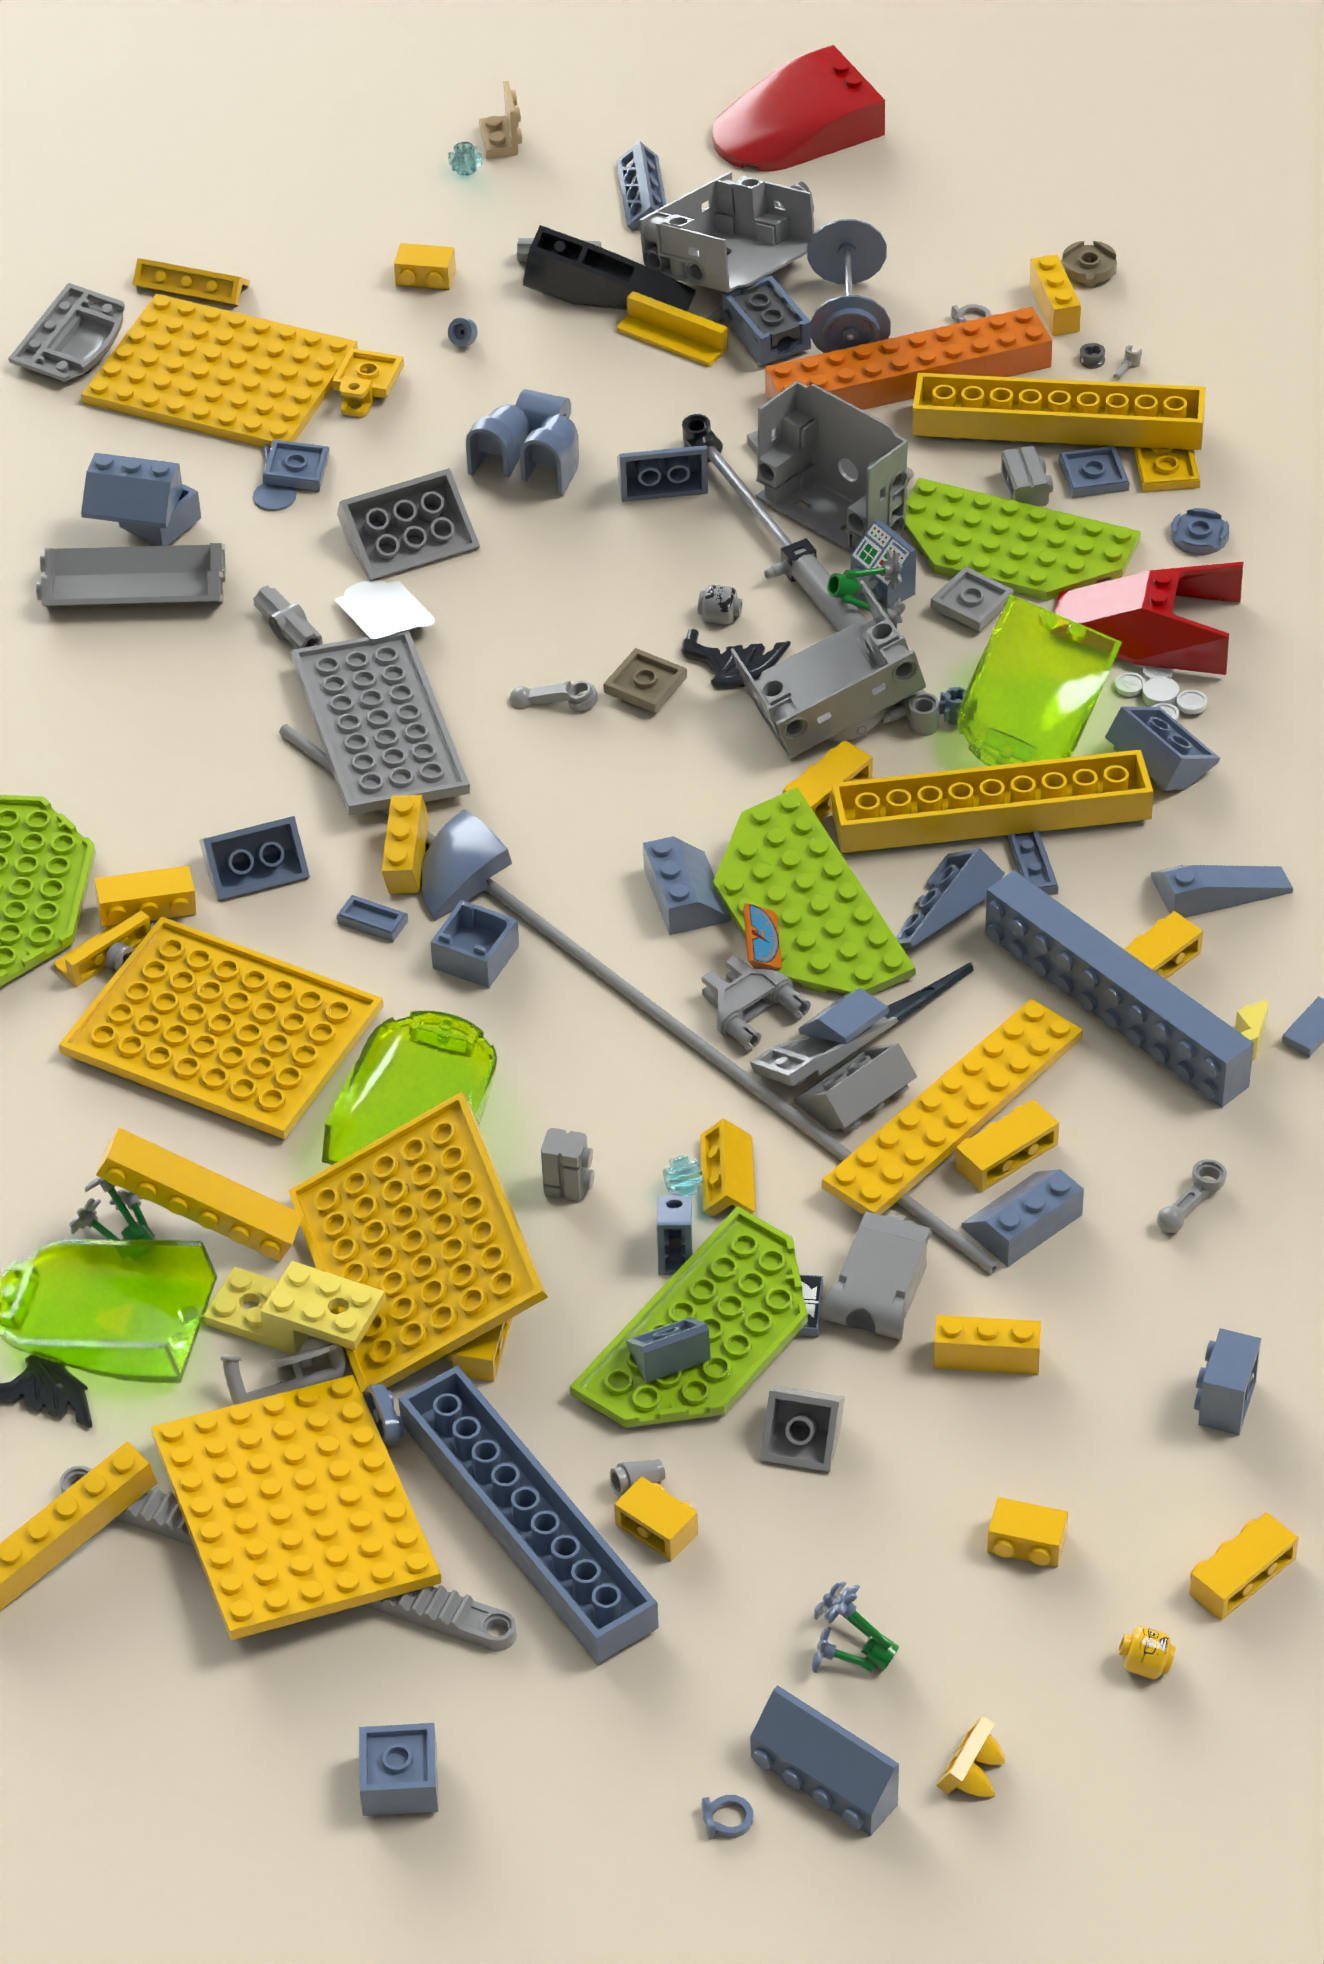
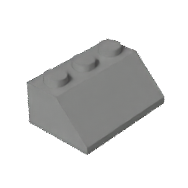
(858, 1087)

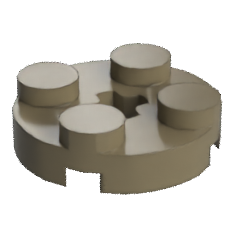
(1089, 263)

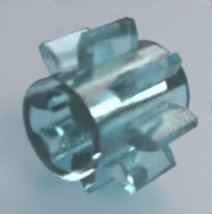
(465, 158)
(683, 1176)

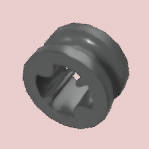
(1092, 355)

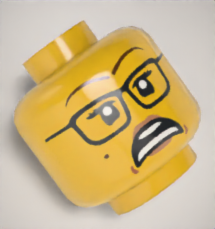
(1147, 1652)

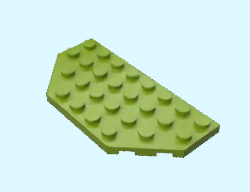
(1014, 542)
(41, 882)
(824, 916)
(750, 1298)

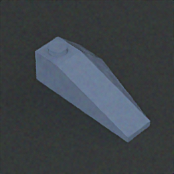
(954, 888)
(1209, 888)

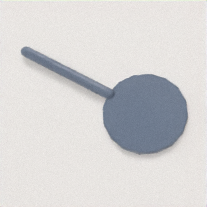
(272, 496)

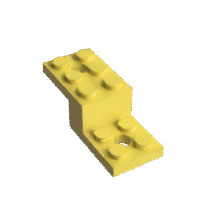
(294, 1308)

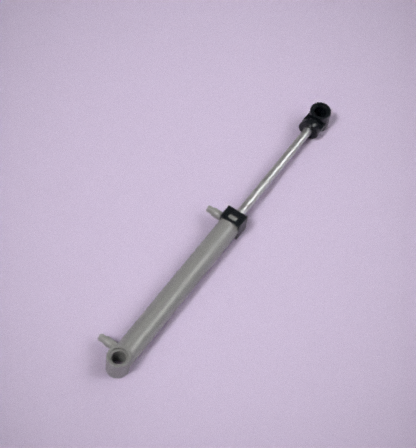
(801, 565)

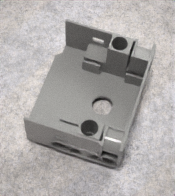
(739, 220)
(805, 464)
(837, 684)

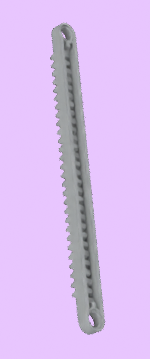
(427, 1607)

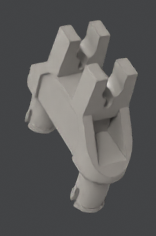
(747, 996)

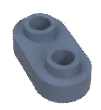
(382, 1410)

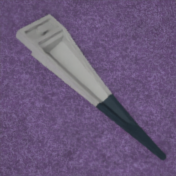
(812, 1056)

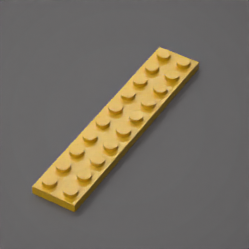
(952, 1109)

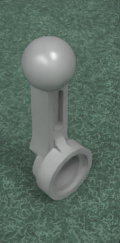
(522, 697)
(1171, 1218)

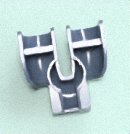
(531, 430)

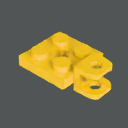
(359, 386)

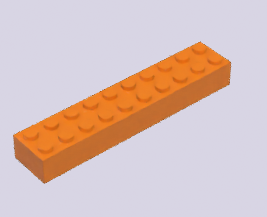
(889, 368)

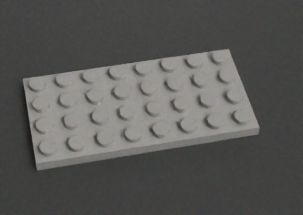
(379, 721)

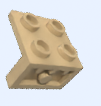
(502, 133)

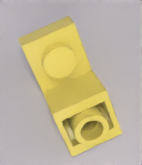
(1252, 1023)

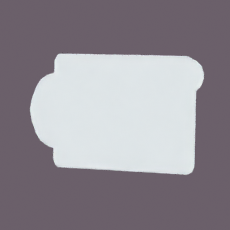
(383, 608)

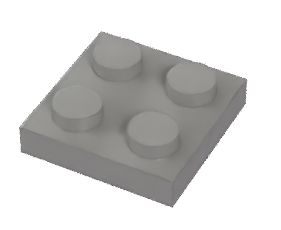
(971, 598)

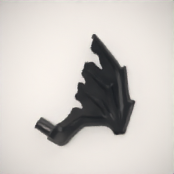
(724, 665)
(50, 1387)

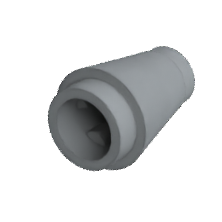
(629, 1472)

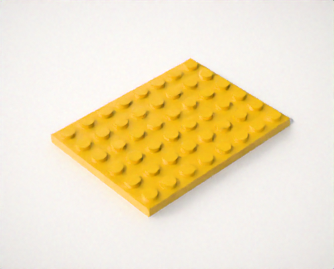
(218, 372)
(222, 1027)
(429, 1229)
(294, 1507)

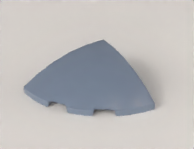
(460, 863)

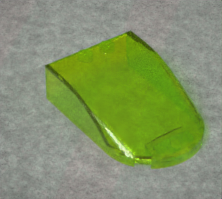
(1034, 686)
(404, 1073)
(109, 1305)

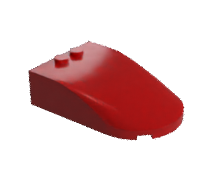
(800, 114)

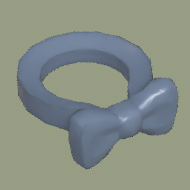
(716, 1827)

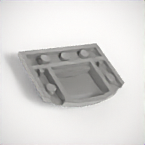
(71, 334)

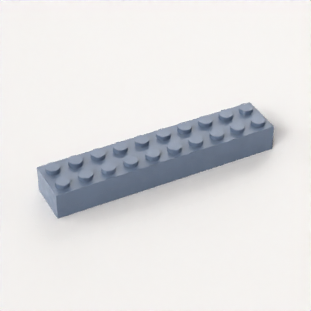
(1119, 989)
(529, 1514)

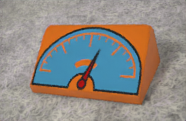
(762, 938)

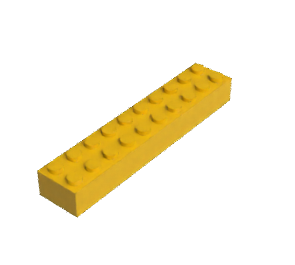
(1059, 411)
(991, 801)

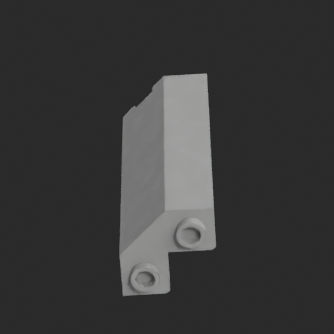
(132, 575)

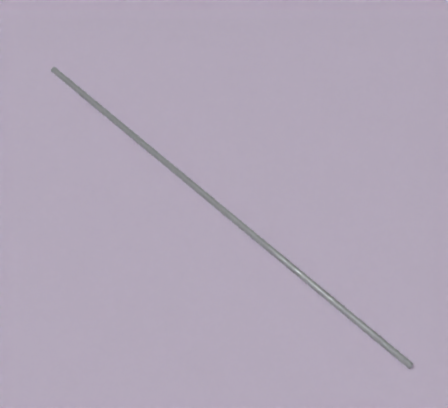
(686, 1035)

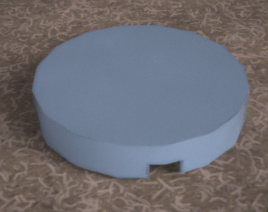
(1199, 531)

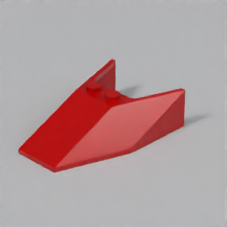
(1141, 616)

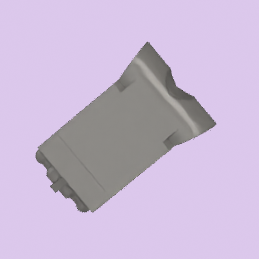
(879, 1275)

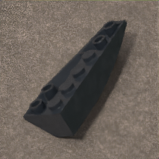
(595, 276)

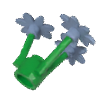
(877, 1648)

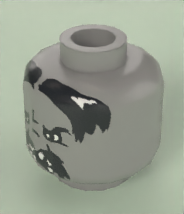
(719, 604)

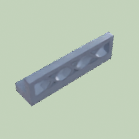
(647, 182)

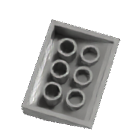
(407, 525)

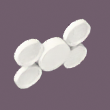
(1161, 691)

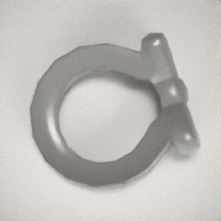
(957, 313)

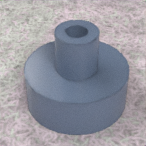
(462, 332)

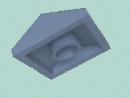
(846, 1017)

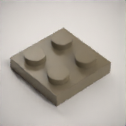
(645, 680)

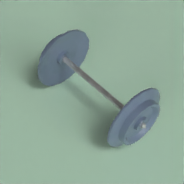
(847, 254)

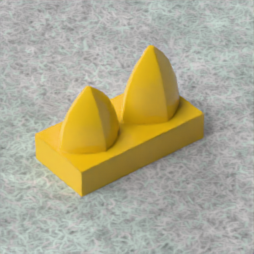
(963, 1772)

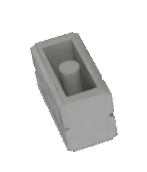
(1026, 476)
(566, 1165)

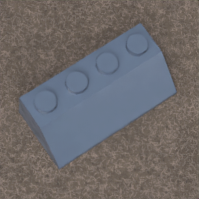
(825, 1761)

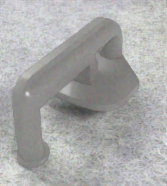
(297, 1361)

